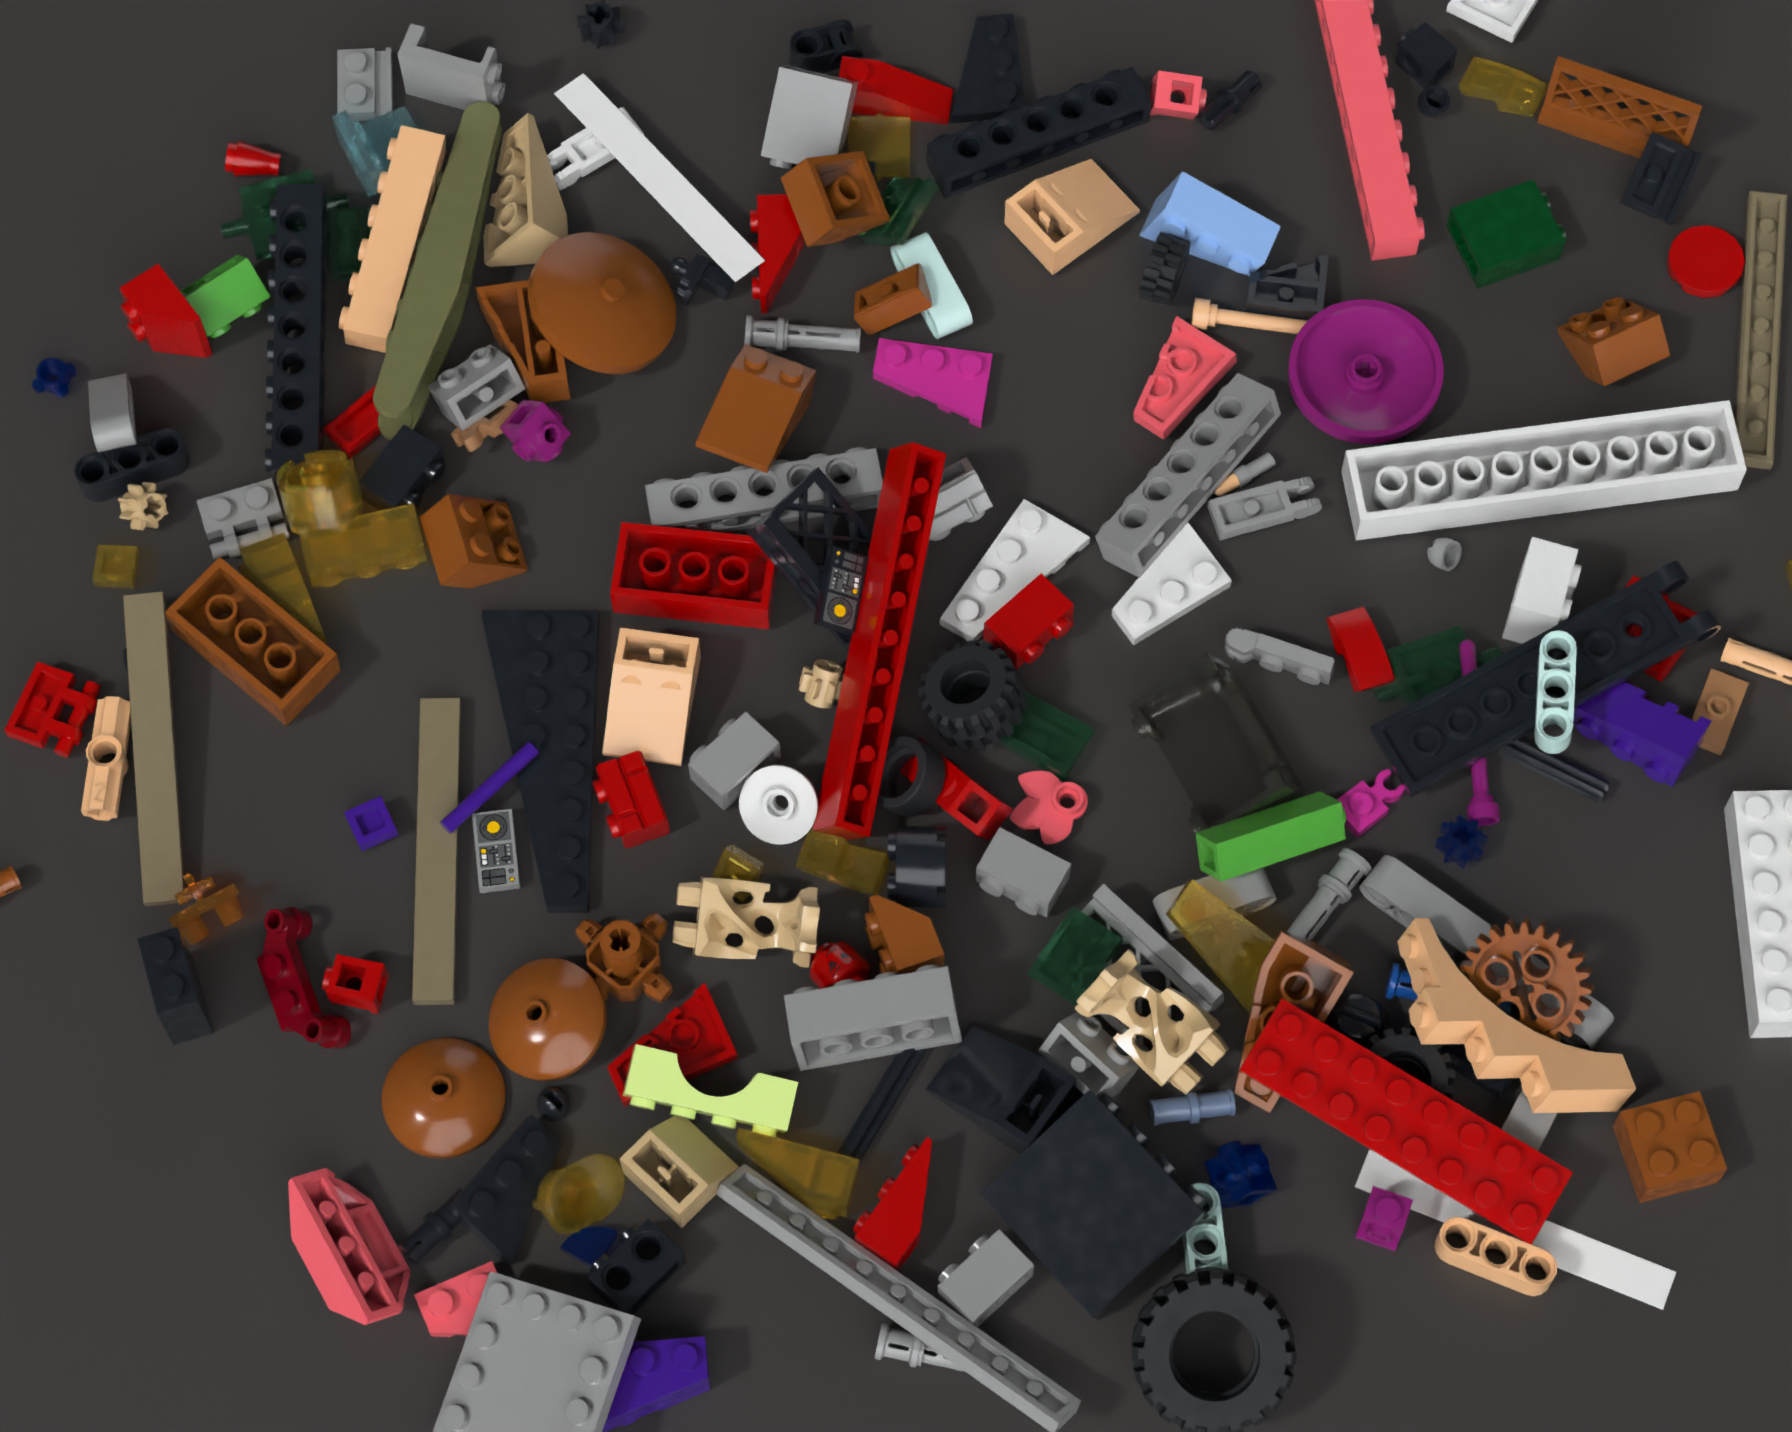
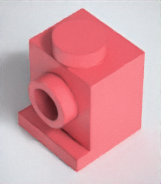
(1187, 86)

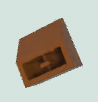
(1615, 340)
(472, 541)
(903, 937)

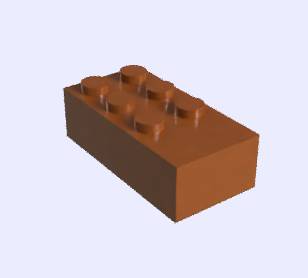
(253, 641)

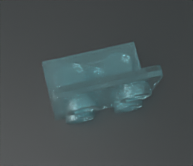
(368, 143)

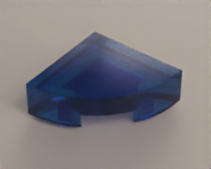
(589, 1244)

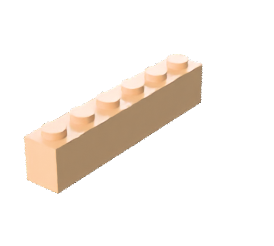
(392, 242)

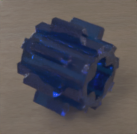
(1469, 835)

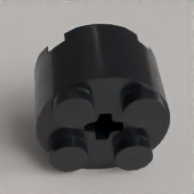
(918, 866)

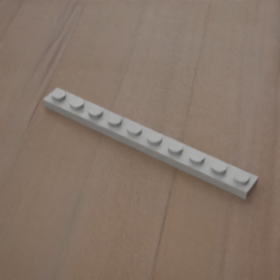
(899, 1298)

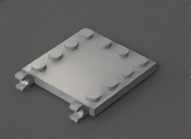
(536, 1362)

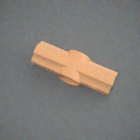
(105, 780)

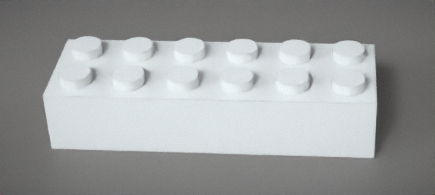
(1762, 890)

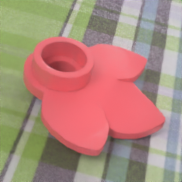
(1043, 808)

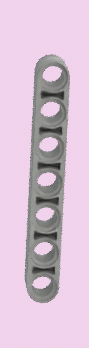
(1409, 896)

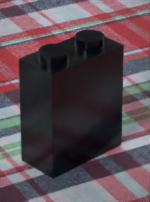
(175, 986)

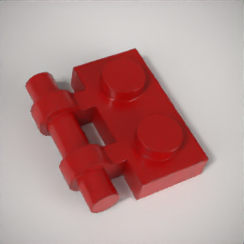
(42, 704)

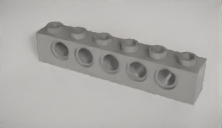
(1188, 475)
(743, 482)

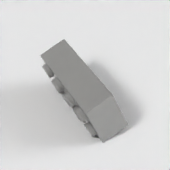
(872, 1017)

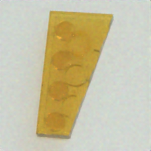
(1222, 938)

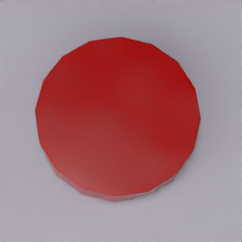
(1705, 261)

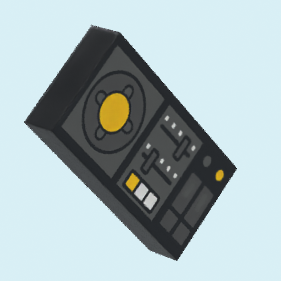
(840, 590)

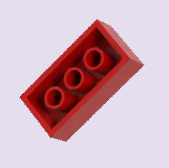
(692, 576)

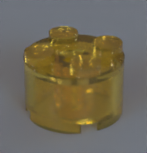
(320, 492)

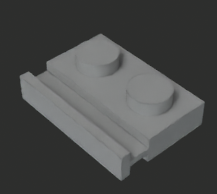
(364, 83)

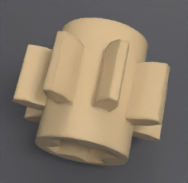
(143, 506)
(821, 683)

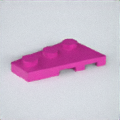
(943, 375)

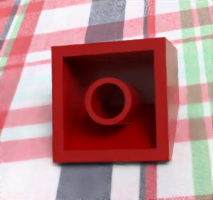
(163, 315)

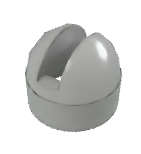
(1444, 553)

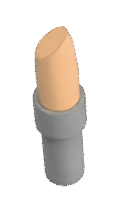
(1245, 473)

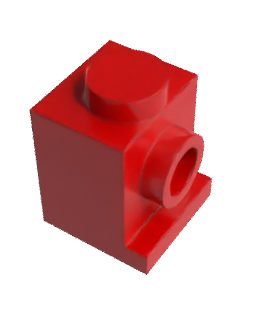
(350, 970)

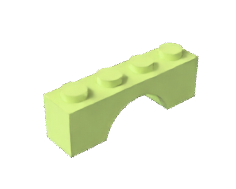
(657, 1079)

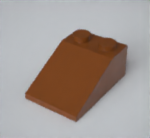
(757, 408)

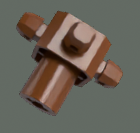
(626, 957)

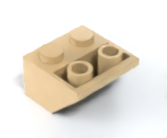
(677, 1168)

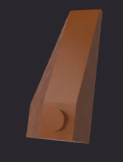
(1302, 976)

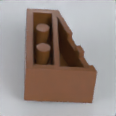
(534, 358)

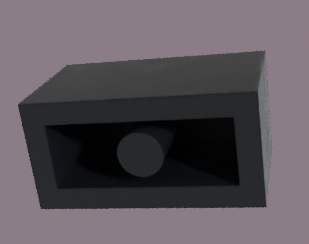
(403, 471)

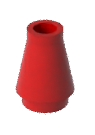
(249, 160)

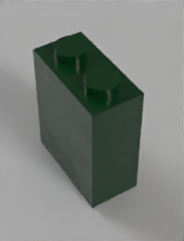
(1506, 233)

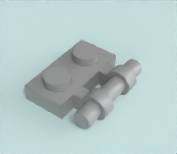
(241, 510)

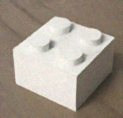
(1542, 590)

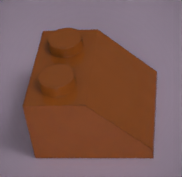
(834, 197)

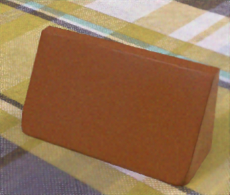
(892, 299)

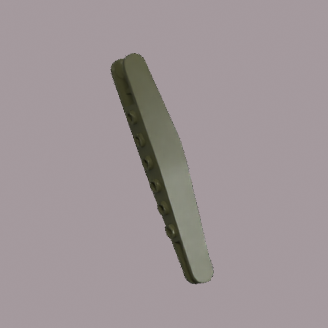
(440, 275)

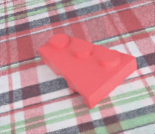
(1183, 376)

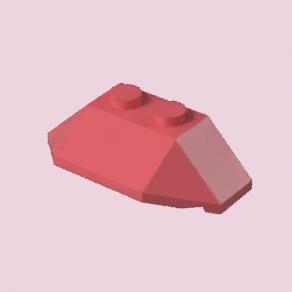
(346, 1248)

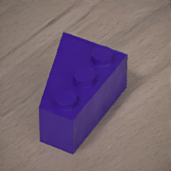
(1642, 731)
(659, 1377)

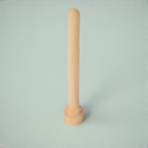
(1209, 314)

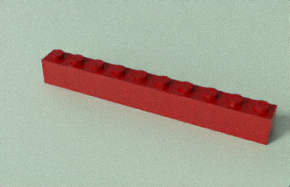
(879, 642)

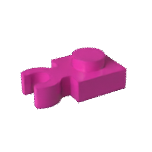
(1366, 805)

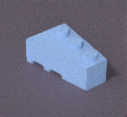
(1213, 223)

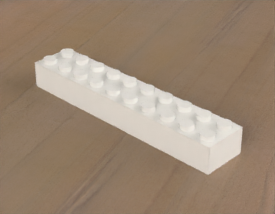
(1543, 470)

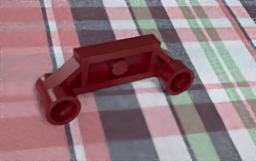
(289, 982)

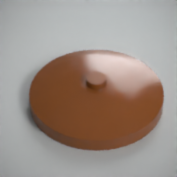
(602, 303)

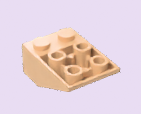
(1067, 213)
(651, 695)

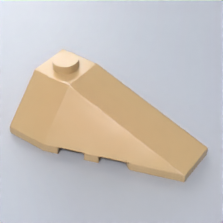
(527, 201)

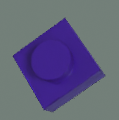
(371, 823)

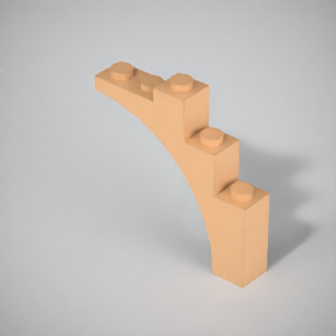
(1498, 1046)

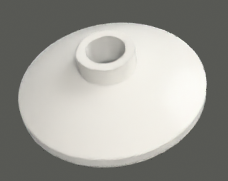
(763, 814)

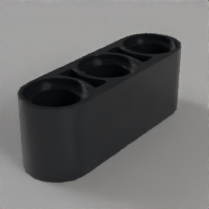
(151, 469)

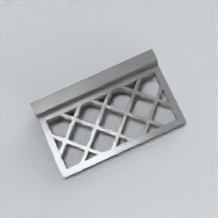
(1156, 951)

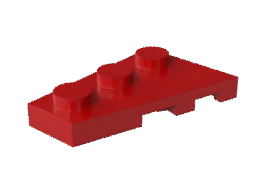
(689, 1031)

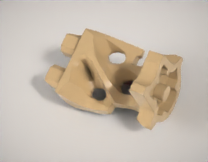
(719, 915)
(1172, 1041)

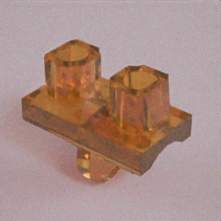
(223, 902)

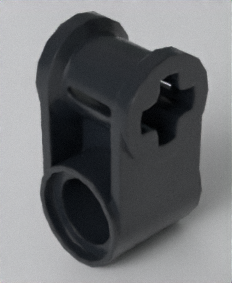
(825, 46)

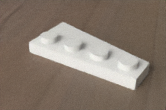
(1025, 548)

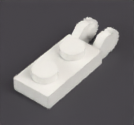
(584, 153)

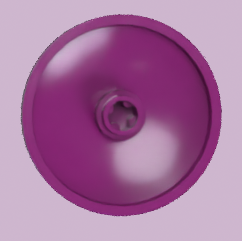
(1365, 371)

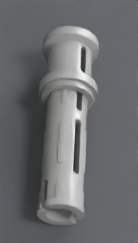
(781, 335)
(1332, 891)
(907, 1347)

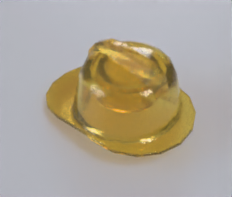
(580, 1193)

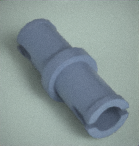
(1192, 1107)

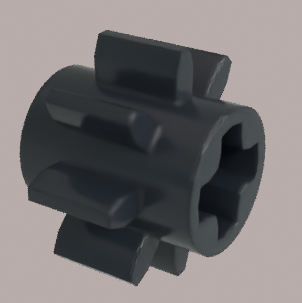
(600, 24)

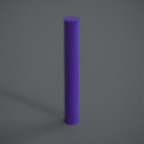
(489, 787)

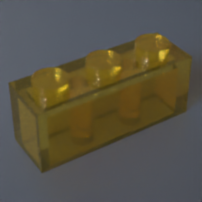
(366, 548)

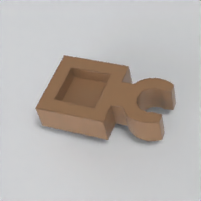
(488, 425)

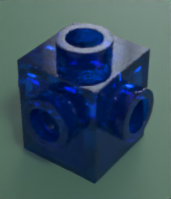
(1240, 1174)

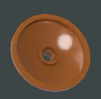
(569, 1024)
(449, 1122)

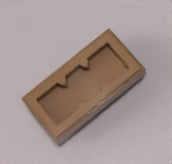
(1720, 704)

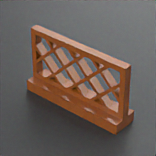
(1602, 120)

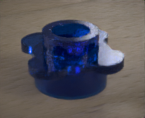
(53, 367)

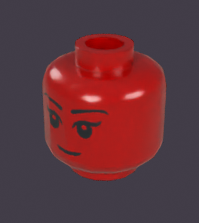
(837, 963)

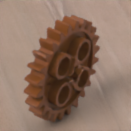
(1561, 979)

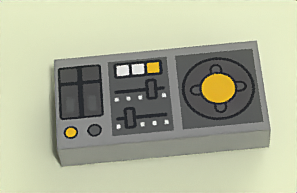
(496, 851)

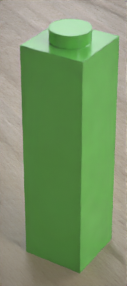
(1270, 836)

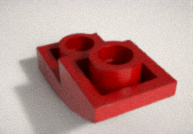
(1361, 648)

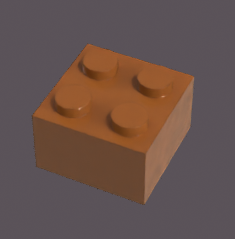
(1669, 1146)

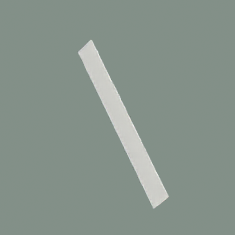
(659, 177)
(1571, 1250)

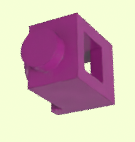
(1384, 1218)

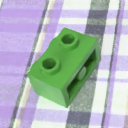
(226, 294)

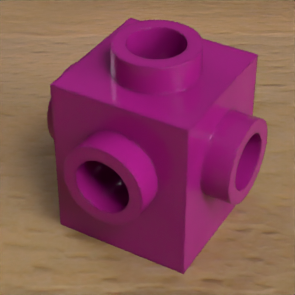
(535, 431)

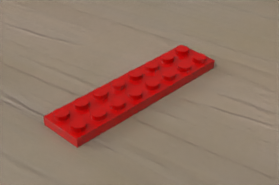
(1406, 1121)

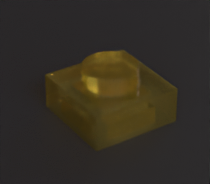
(116, 566)
(740, 866)

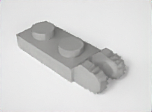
(1262, 507)
(1278, 655)

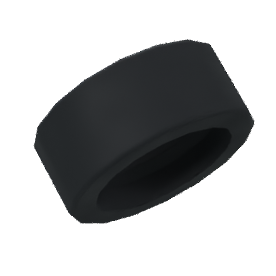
(927, 782)

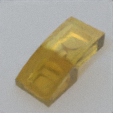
(1509, 87)
(841, 863)

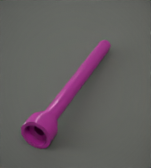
(1482, 804)

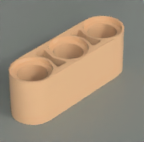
(1516, 1252)

